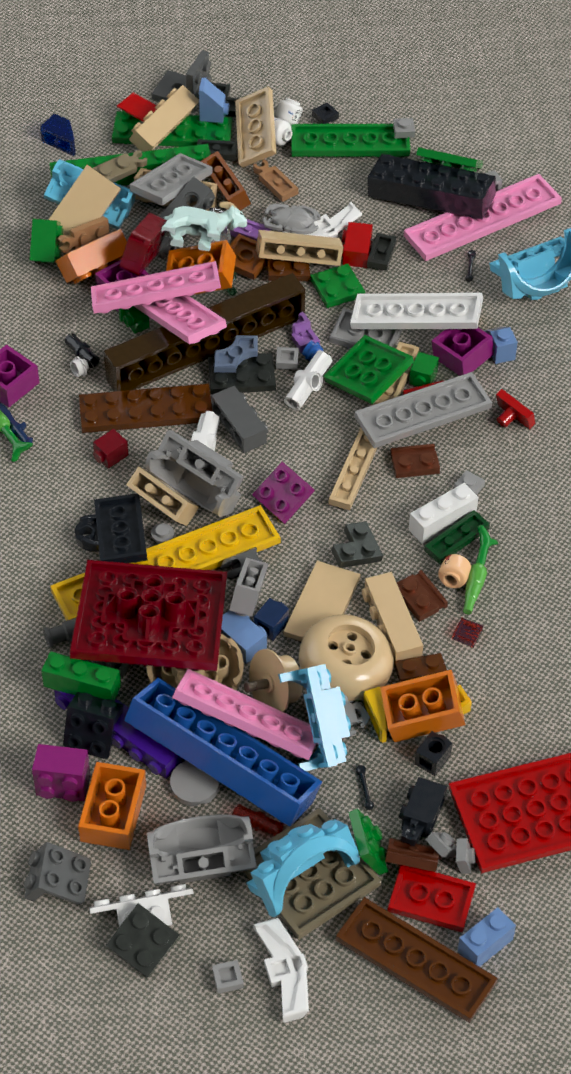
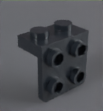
(91, 724)

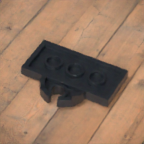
(114, 530)

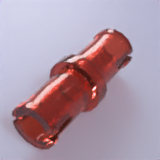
(259, 820)

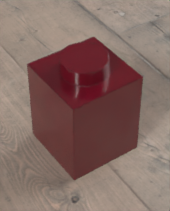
(110, 448)

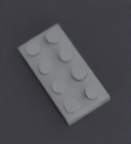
(169, 179)

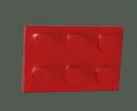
(432, 898)

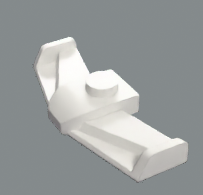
(332, 226)
(285, 968)

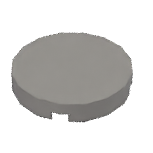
(192, 785)

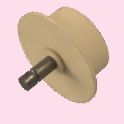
(266, 683)

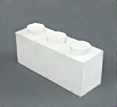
(442, 513)

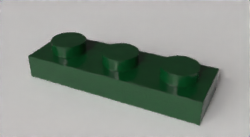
(456, 537)

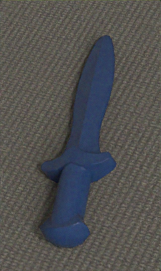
(17, 428)

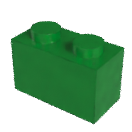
(45, 240)

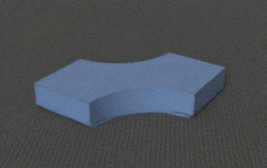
(229, 358)

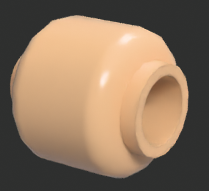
(454, 571)

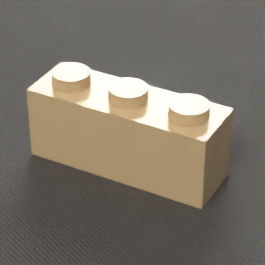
(162, 496)

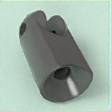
(237, 562)

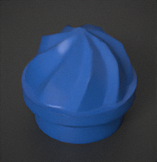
(311, 349)

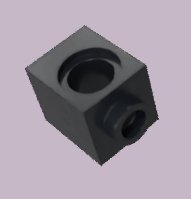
(431, 761)

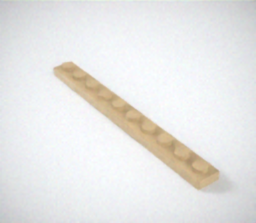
(362, 450)

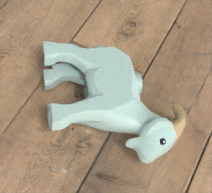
(202, 223)

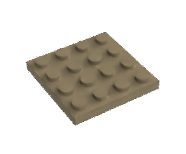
(323, 888)

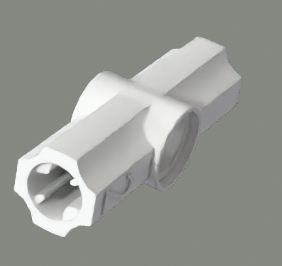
(308, 380)
(207, 429)

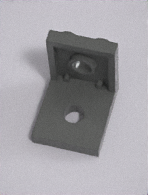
(192, 79)

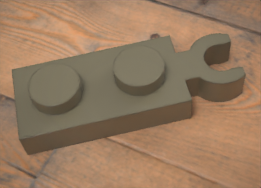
(121, 166)

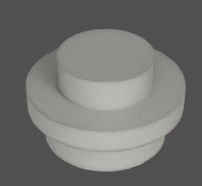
(162, 533)

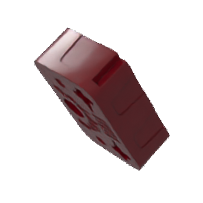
(143, 244)

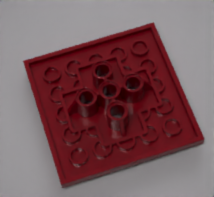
(150, 615)

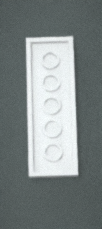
(417, 311)

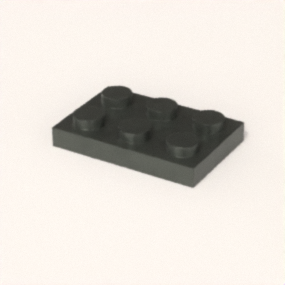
(251, 375)

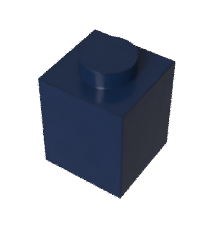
(272, 617)

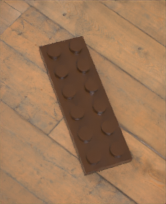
(144, 408)
(417, 959)

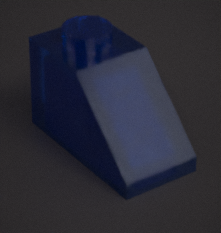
(58, 134)

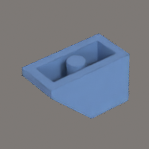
(211, 103)
(503, 344)

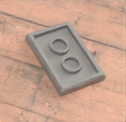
(345, 336)

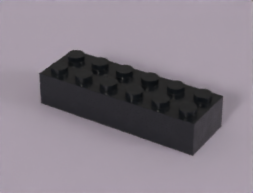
(431, 186)

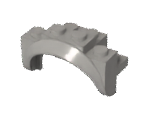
(196, 473)
(201, 848)

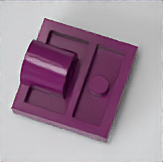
(283, 492)

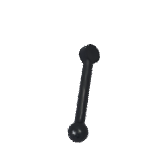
(471, 254)
(361, 770)

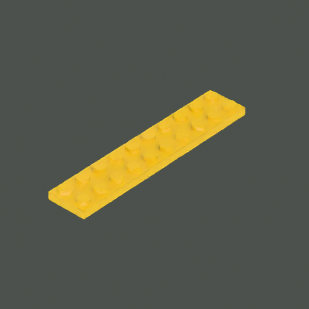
(198, 549)

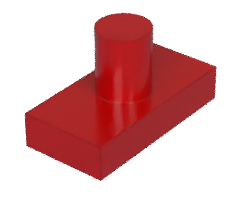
(513, 410)

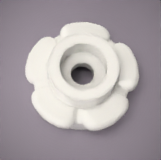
(79, 367)

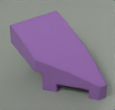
(302, 332)

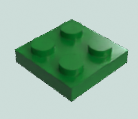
(337, 285)
(368, 841)

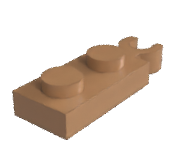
(275, 181)
(84, 234)

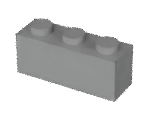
(248, 587)

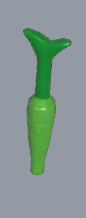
(18, 446)
(478, 571)

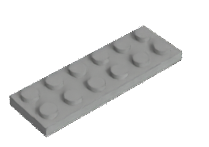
(423, 409)

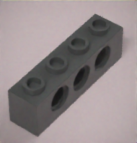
(193, 191)

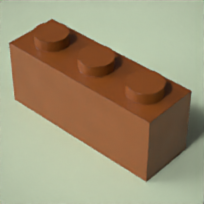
(226, 181)

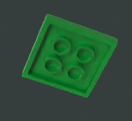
(449, 159)
(368, 369)

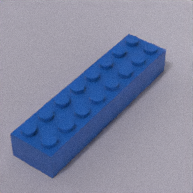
(224, 753)

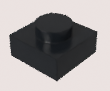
(325, 113)

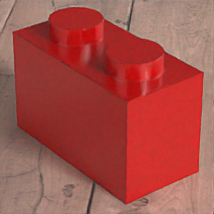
(357, 244)

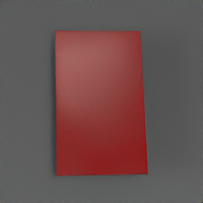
(136, 106)

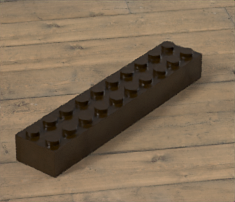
(164, 353)

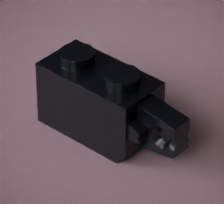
(422, 810)

